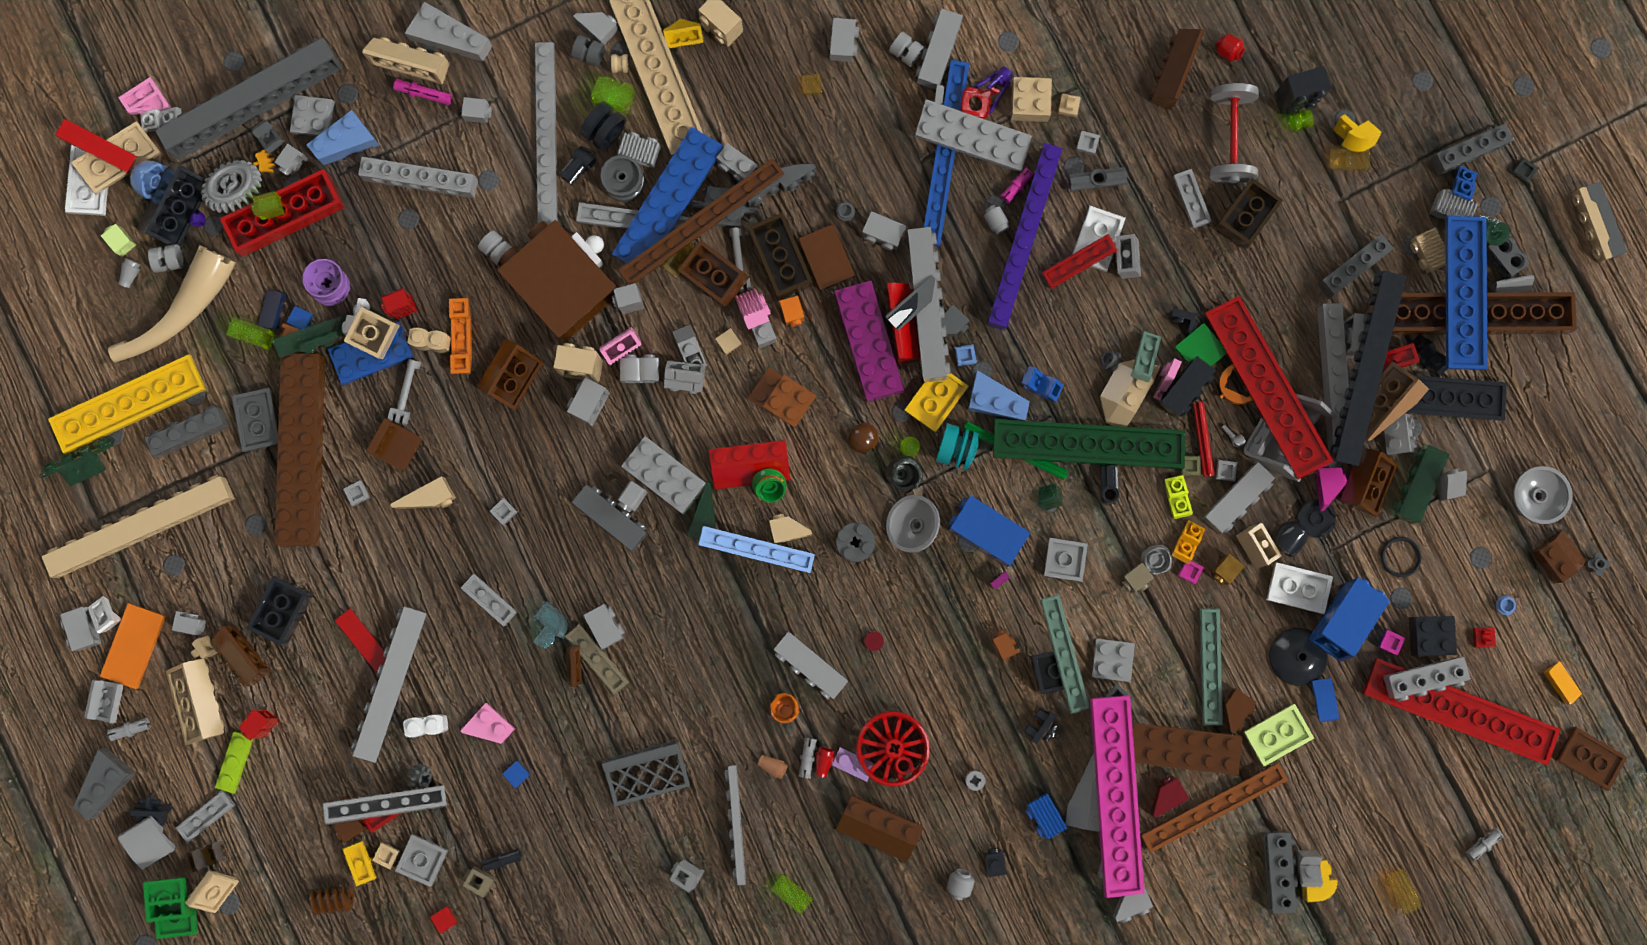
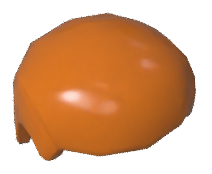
(784, 708)

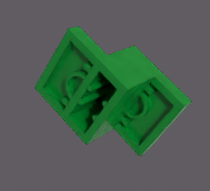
(167, 908)

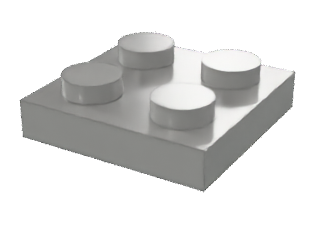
(311, 115)
(1065, 559)
(1113, 660)
(421, 860)

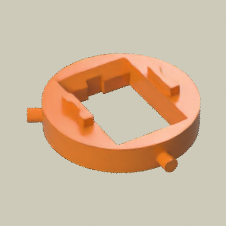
(1228, 394)

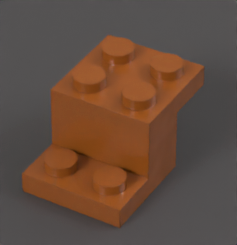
(782, 397)

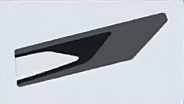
(912, 304)

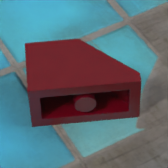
(1168, 796)

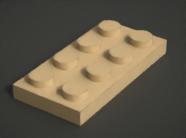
(100, 174)

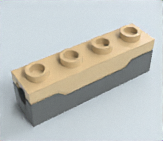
(1599, 222)

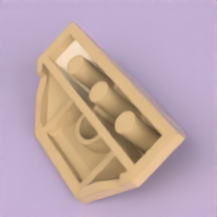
(1124, 394)

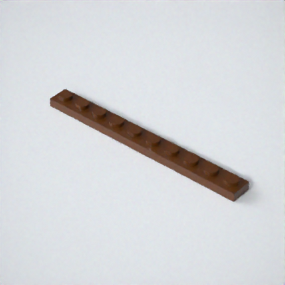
(701, 222)

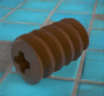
(331, 901)

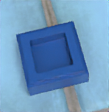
(299, 318)
(516, 774)

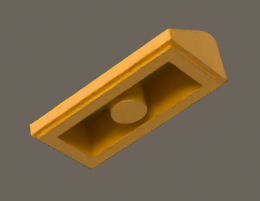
(1562, 683)

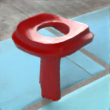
(983, 96)

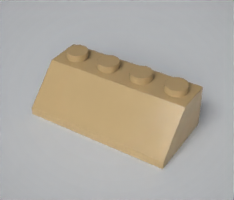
(407, 60)
(195, 701)

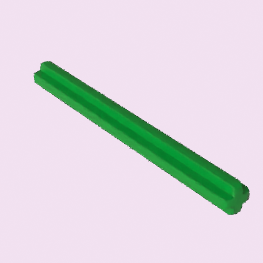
(1049, 467)

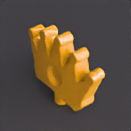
(264, 161)

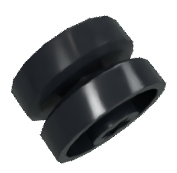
(603, 126)

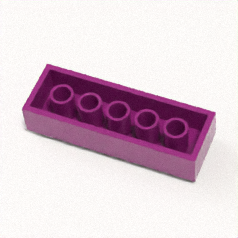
(869, 341)

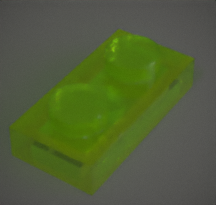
(792, 894)

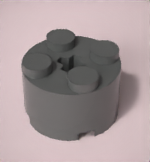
(845, 537)

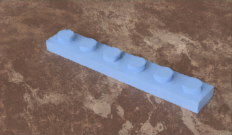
(756, 549)

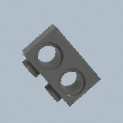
(1501, 260)

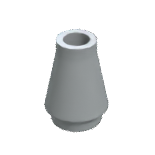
(129, 271)

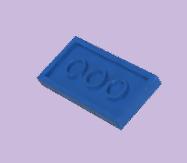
(356, 364)

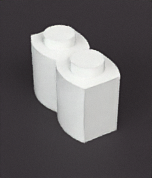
(425, 725)

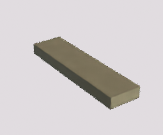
(597, 659)

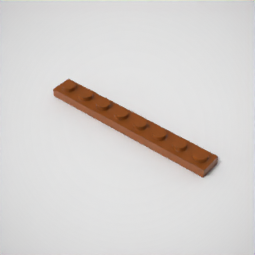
(1214, 807)

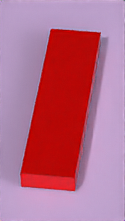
(96, 146)
(1080, 261)
(362, 638)

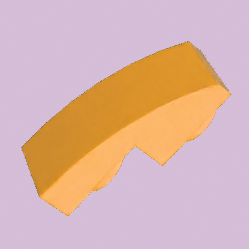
(1188, 542)

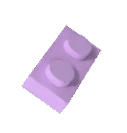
(848, 762)

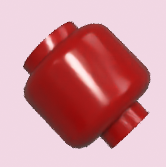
(1230, 47)

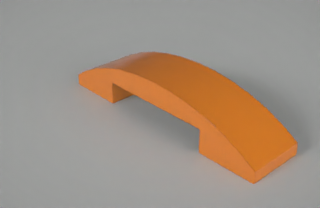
(460, 336)

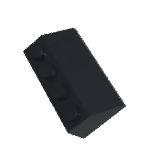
(172, 205)

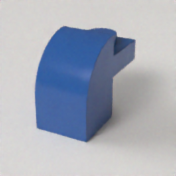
(1041, 384)

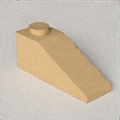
(429, 496)

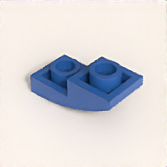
(1464, 183)
(1325, 700)

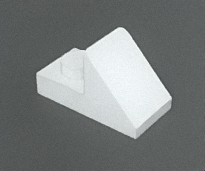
(102, 615)

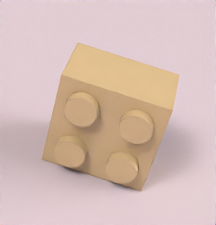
(720, 21)
(1031, 99)
(371, 333)

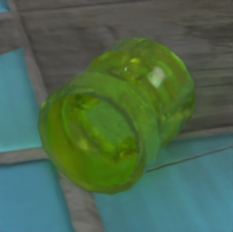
(1301, 120)
(909, 444)

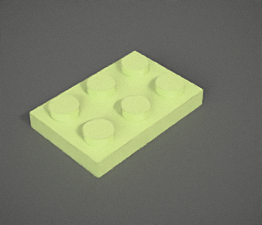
(1278, 735)

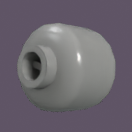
(960, 884)

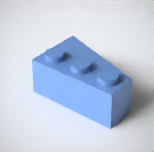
(342, 139)
(996, 400)

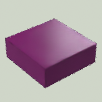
(999, 580)

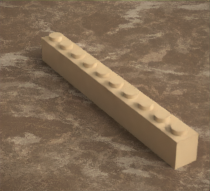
(137, 527)

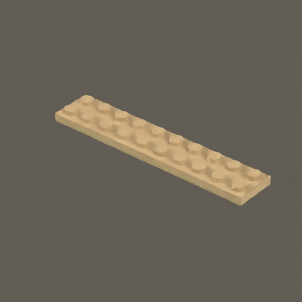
(656, 70)

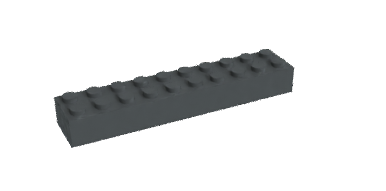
(249, 98)

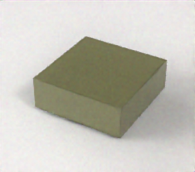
(1192, 466)

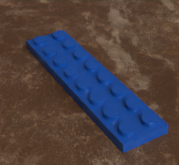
(669, 195)
(1466, 292)

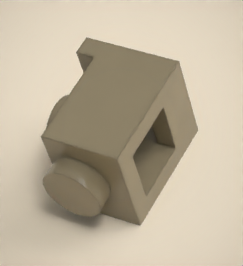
(471, 884)

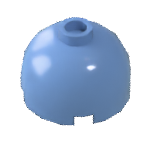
(147, 177)

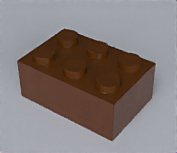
(713, 273)

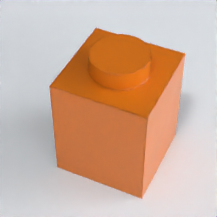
(792, 311)

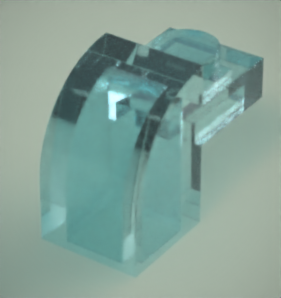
(554, 623)

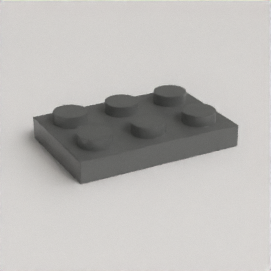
(256, 419)

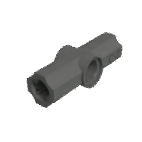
(1109, 178)

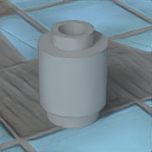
(996, 219)

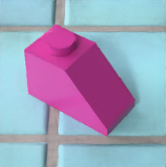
(1328, 485)

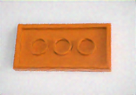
(132, 646)

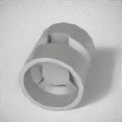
(900, 47)
(493, 246)
(162, 259)

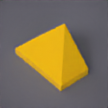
(683, 33)

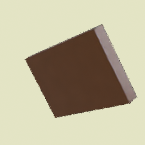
(826, 257)
(1591, 758)

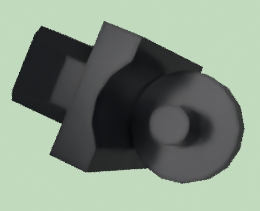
(1046, 719)
(151, 807)

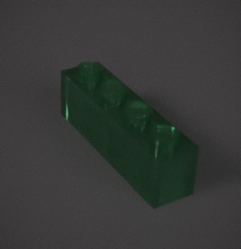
(1420, 485)

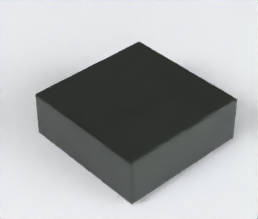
(1524, 170)

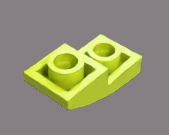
(1178, 497)

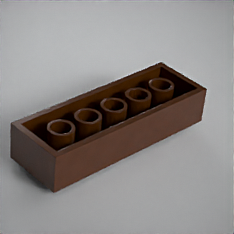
(1186, 748)

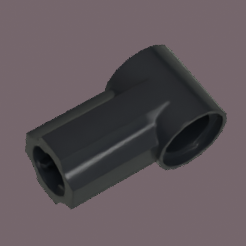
(580, 161)
(1109, 482)

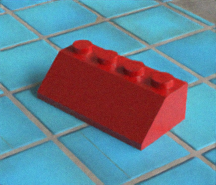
(906, 338)
(739, 464)

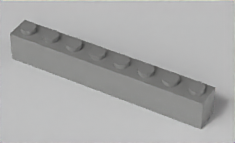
(929, 318)
(1333, 363)
(389, 685)

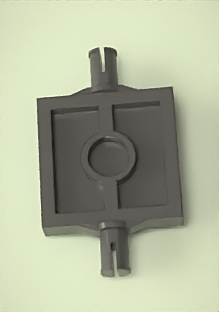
(732, 220)

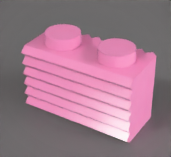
(753, 308)
(620, 345)

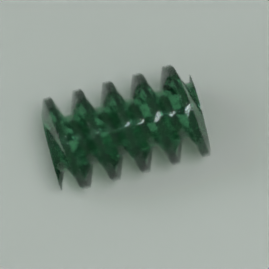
(1496, 231)

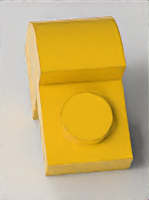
(1357, 137)
(1327, 889)

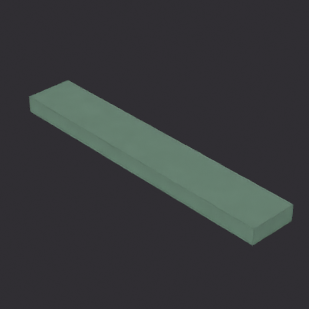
(1064, 654)
(1211, 667)

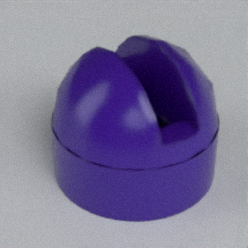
(197, 219)

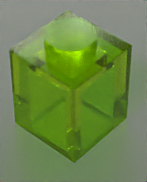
(267, 205)

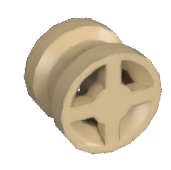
(619, 63)

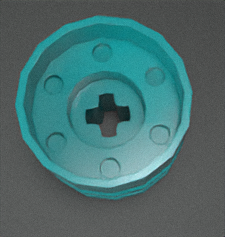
(957, 447)

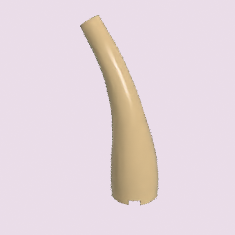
(200, 286)

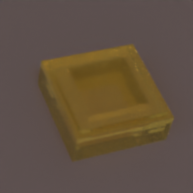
(811, 84)

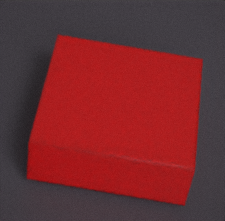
(443, 919)

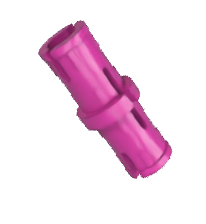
(1016, 185)

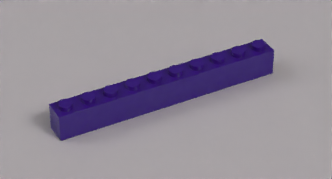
(1024, 237)

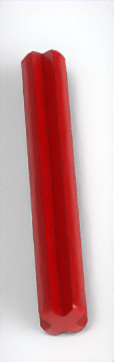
(1203, 439)

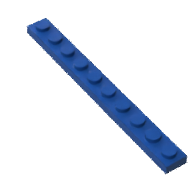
(944, 156)

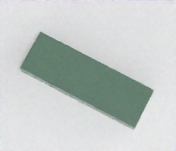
(1146, 356)

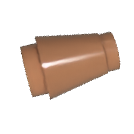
(773, 766)

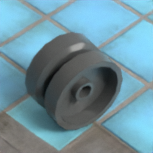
(618, 168)

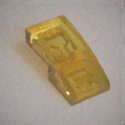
(1349, 160)
(1404, 891)

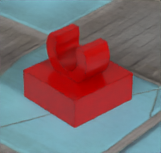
(1484, 637)

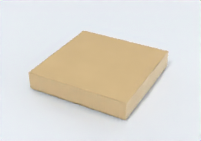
(212, 891)

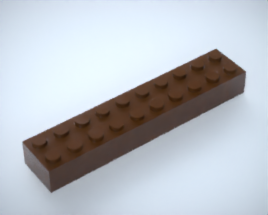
(1505, 313)
(300, 450)

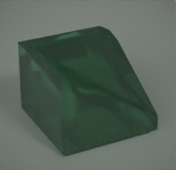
(1050, 496)

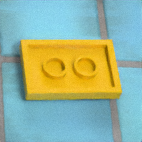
(936, 401)

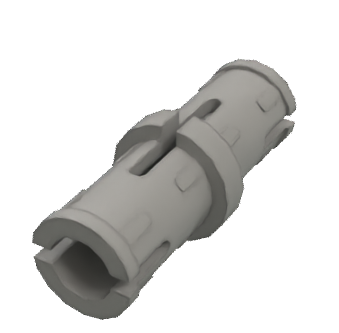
(129, 729)
(807, 758)
(1484, 844)

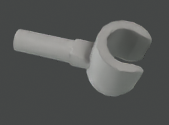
(1236, 441)

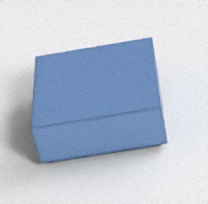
(965, 355)

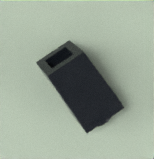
(1428, 355)

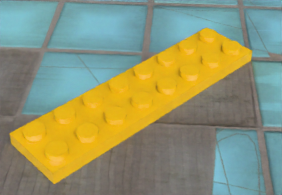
(127, 404)

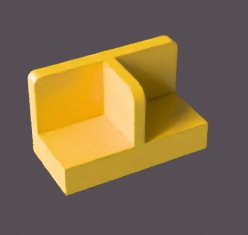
(359, 863)

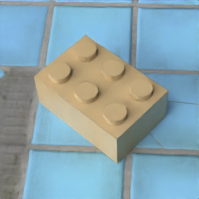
(578, 363)

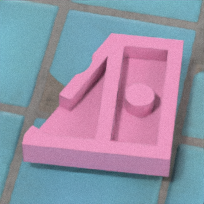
(144, 98)
(1168, 374)
(488, 725)

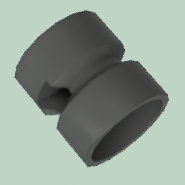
(586, 50)

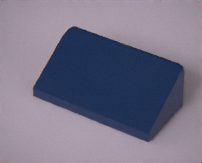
(272, 310)

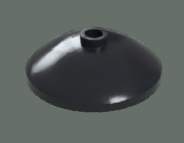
(1285, 657)

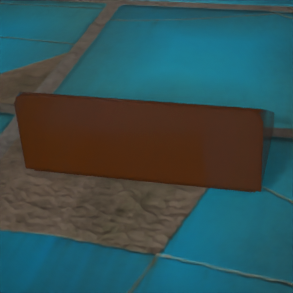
(573, 665)

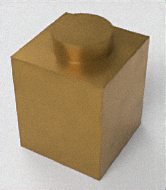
(1227, 569)

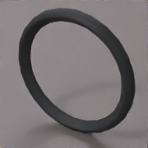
(1418, 554)

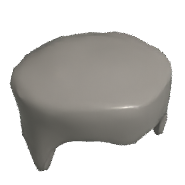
(1157, 559)

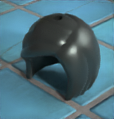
(910, 472)

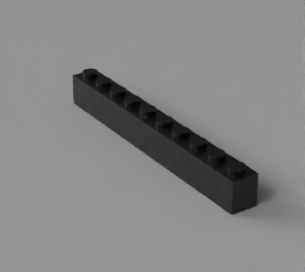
(1368, 367)

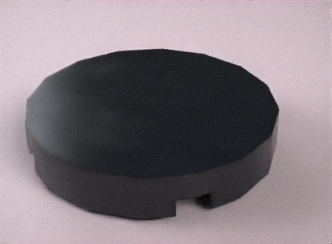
(1316, 522)

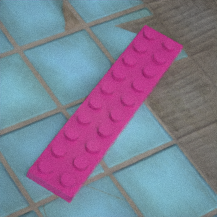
(1117, 796)

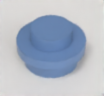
(1505, 605)

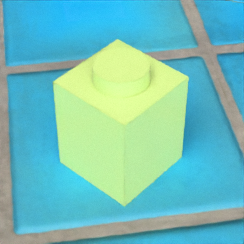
(118, 239)

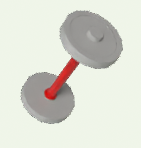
(1233, 95)

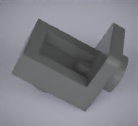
(267, 136)

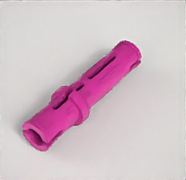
(414, 89)

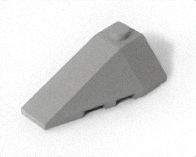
(1083, 806)

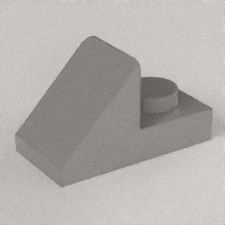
(1309, 868)

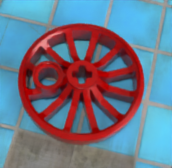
(895, 756)

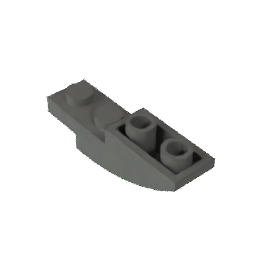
(789, 181)

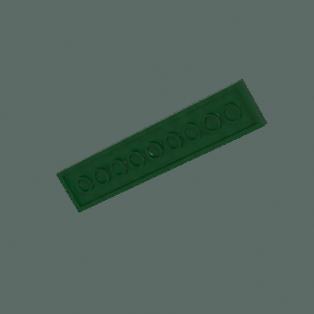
(1089, 444)

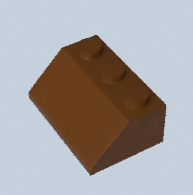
(510, 374)
(1369, 482)
(240, 655)

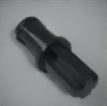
(501, 860)

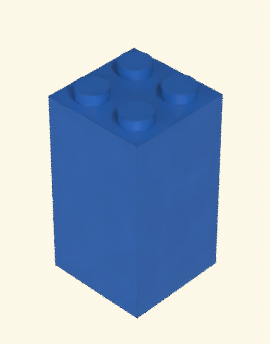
(988, 531)
(1349, 619)

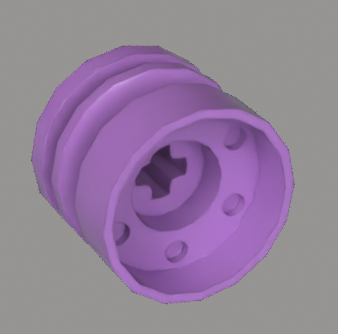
(316, 280)

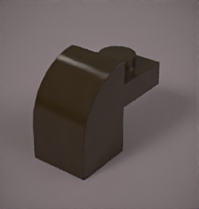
(206, 856)

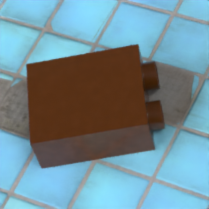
(557, 279)

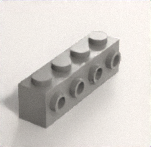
(1427, 677)

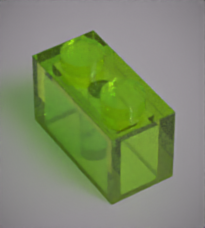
(615, 94)
(250, 333)

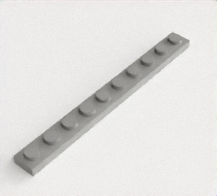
(546, 132)

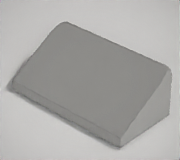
(1513, 285)

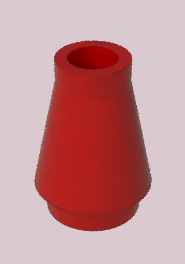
(824, 759)

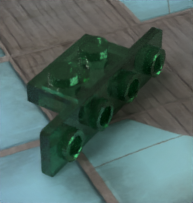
(310, 337)
(80, 465)

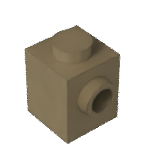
(1137, 578)

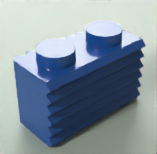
(1045, 816)

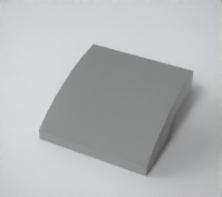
(146, 842)

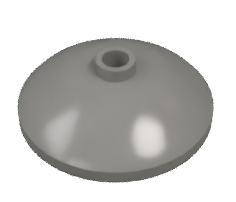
(1554, 495)
(903, 523)

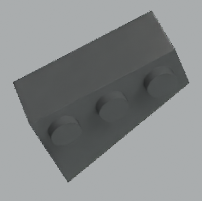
(102, 784)

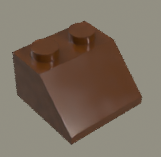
(1559, 557)

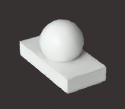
(591, 247)

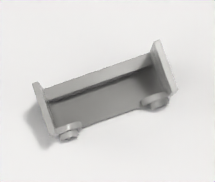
(1263, 447)

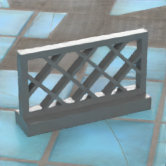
(637, 758)

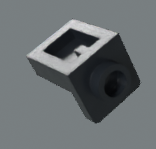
(1182, 317)
(995, 862)

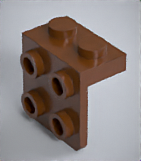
(393, 444)

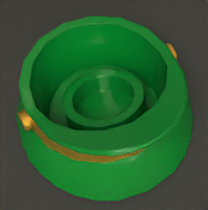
(769, 485)

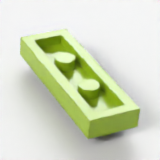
(234, 763)

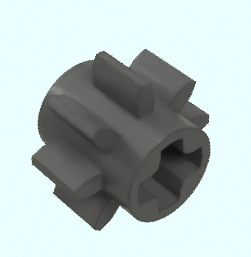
(419, 775)

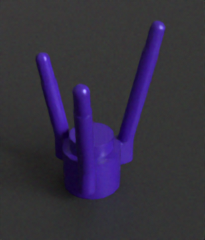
(999, 77)

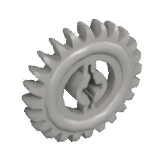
(233, 191)

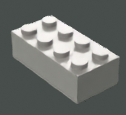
(664, 475)

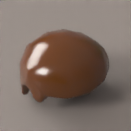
(863, 438)

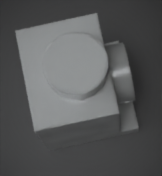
(290, 160)
(188, 623)
(686, 875)

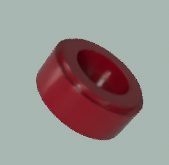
(874, 641)

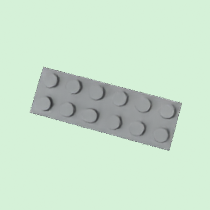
(973, 136)

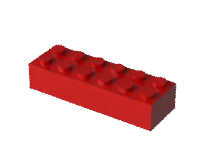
(302, 204)

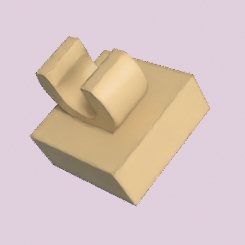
(1069, 105)
(203, 648)

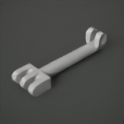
(735, 233)
(399, 412)

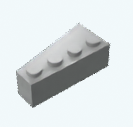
(442, 31)

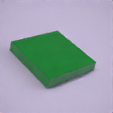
(1201, 344)

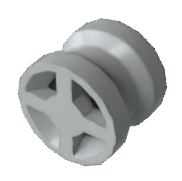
(976, 778)

